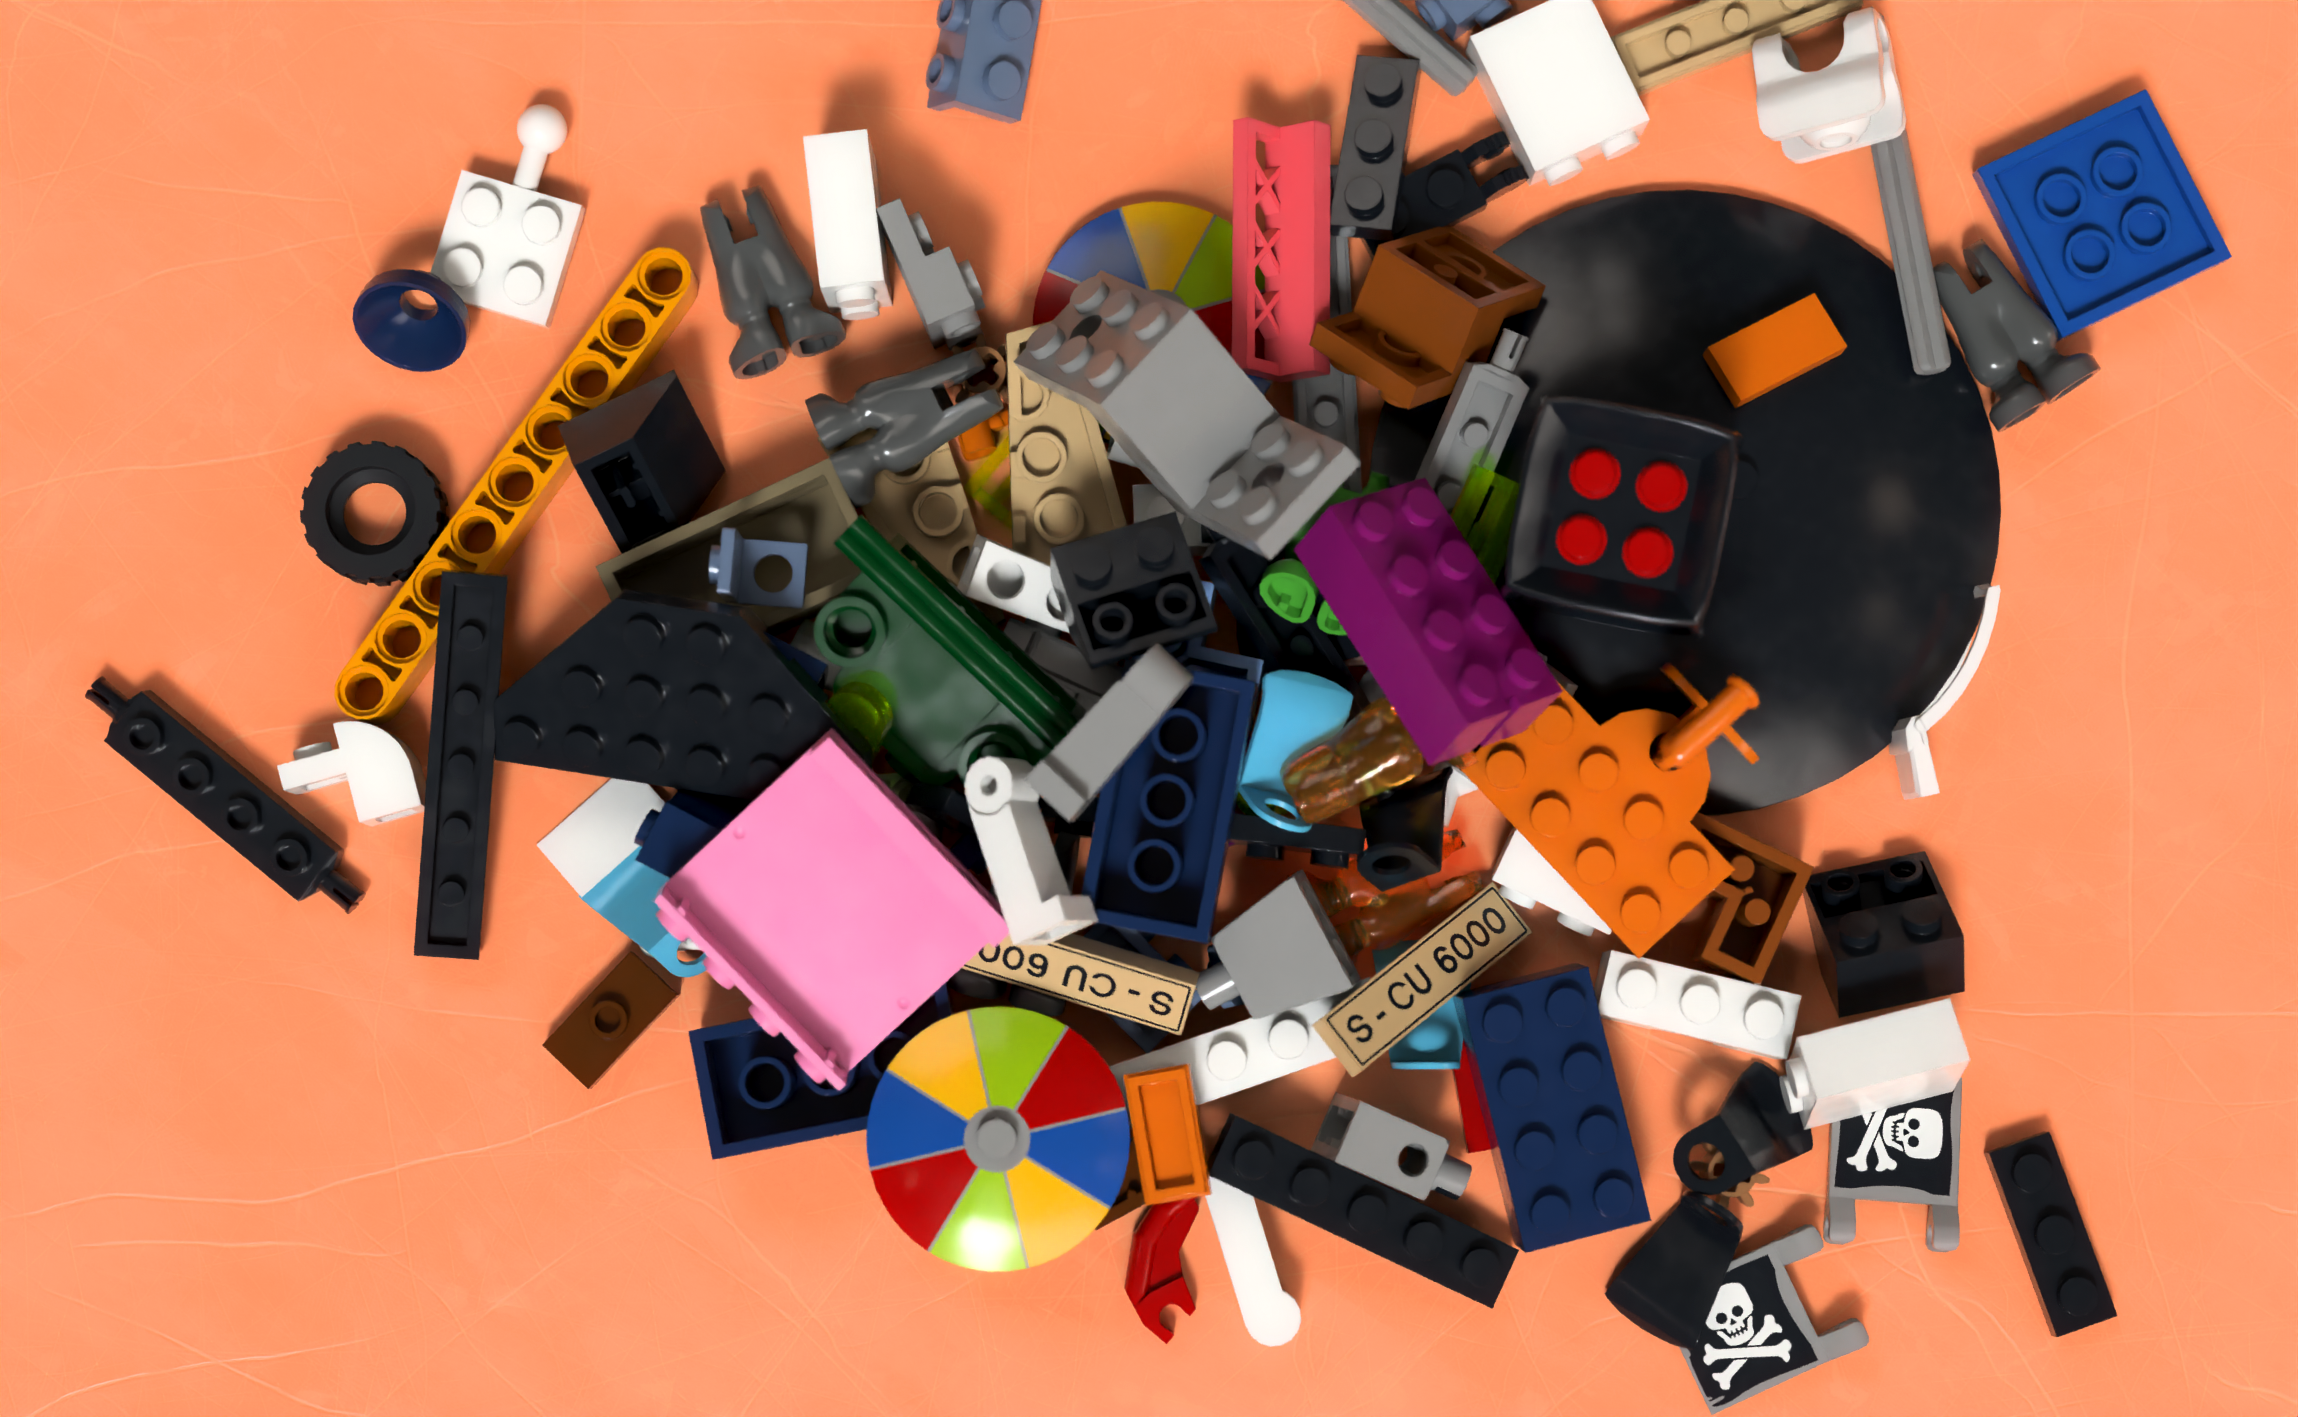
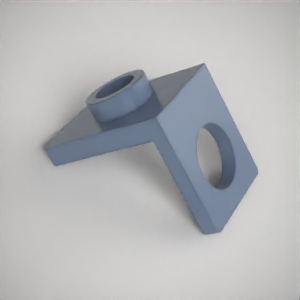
(734, 567)

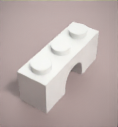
(1696, 1004)

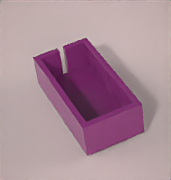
(1427, 620)

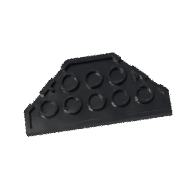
(668, 700)

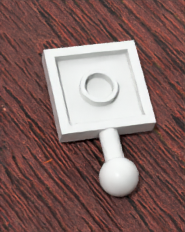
(506, 241)

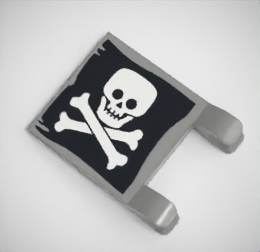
(1899, 1158)
(1761, 1329)

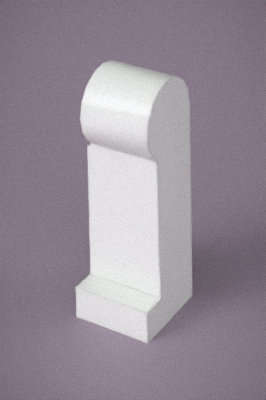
(1011, 582)
(1022, 854)
(1266, 1308)

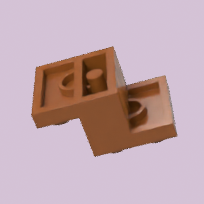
(1425, 314)

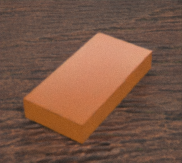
(1774, 350)
(1167, 1134)

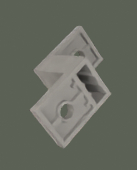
(1186, 413)

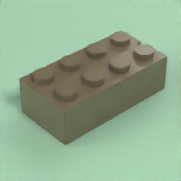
(797, 509)

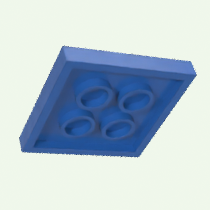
(2101, 215)

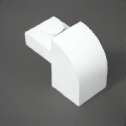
(378, 766)

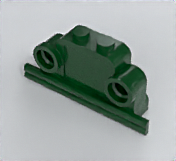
(940, 662)

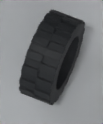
(339, 479)

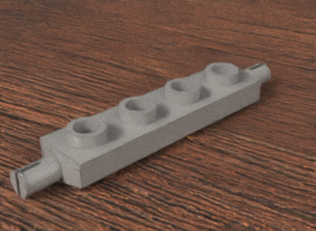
(1476, 420)

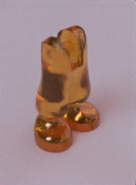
(1357, 763)
(1394, 913)

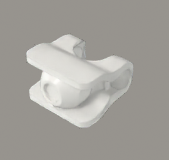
(1834, 108)

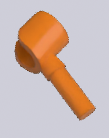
(979, 440)

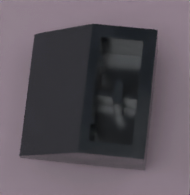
(644, 460)
(1130, 590)
(1884, 934)

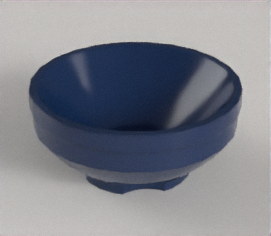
(408, 335)

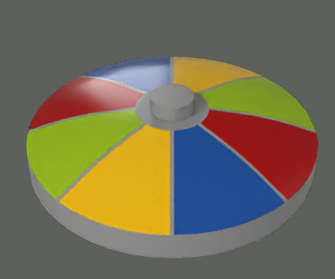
(1163, 249)
(998, 1139)

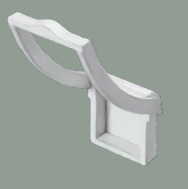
(1909, 735)

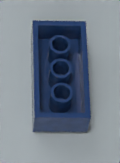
(1171, 814)
(763, 1098)
(1551, 1107)

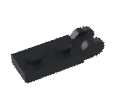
(1447, 192)

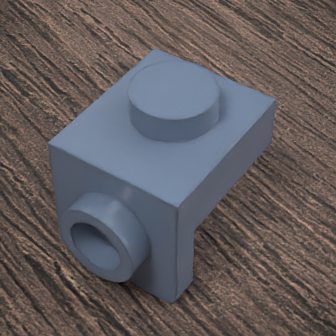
(1461, 15)

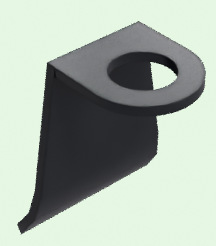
(1404, 832)
(1749, 1131)
(1679, 1271)

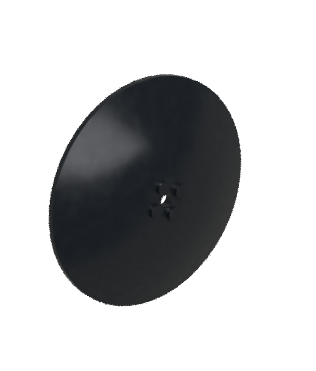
(1853, 501)

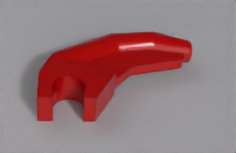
(1155, 1266)

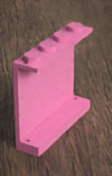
(830, 909)

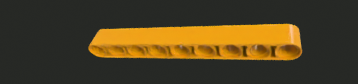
(520, 454)

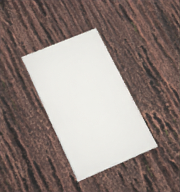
(600, 832)

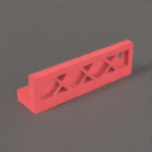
(1289, 252)

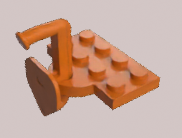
(1609, 813)

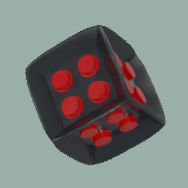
(1621, 516)

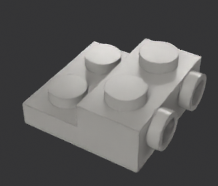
(940, 288)

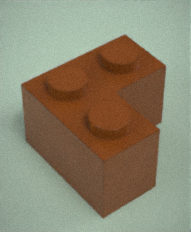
(1750, 904)

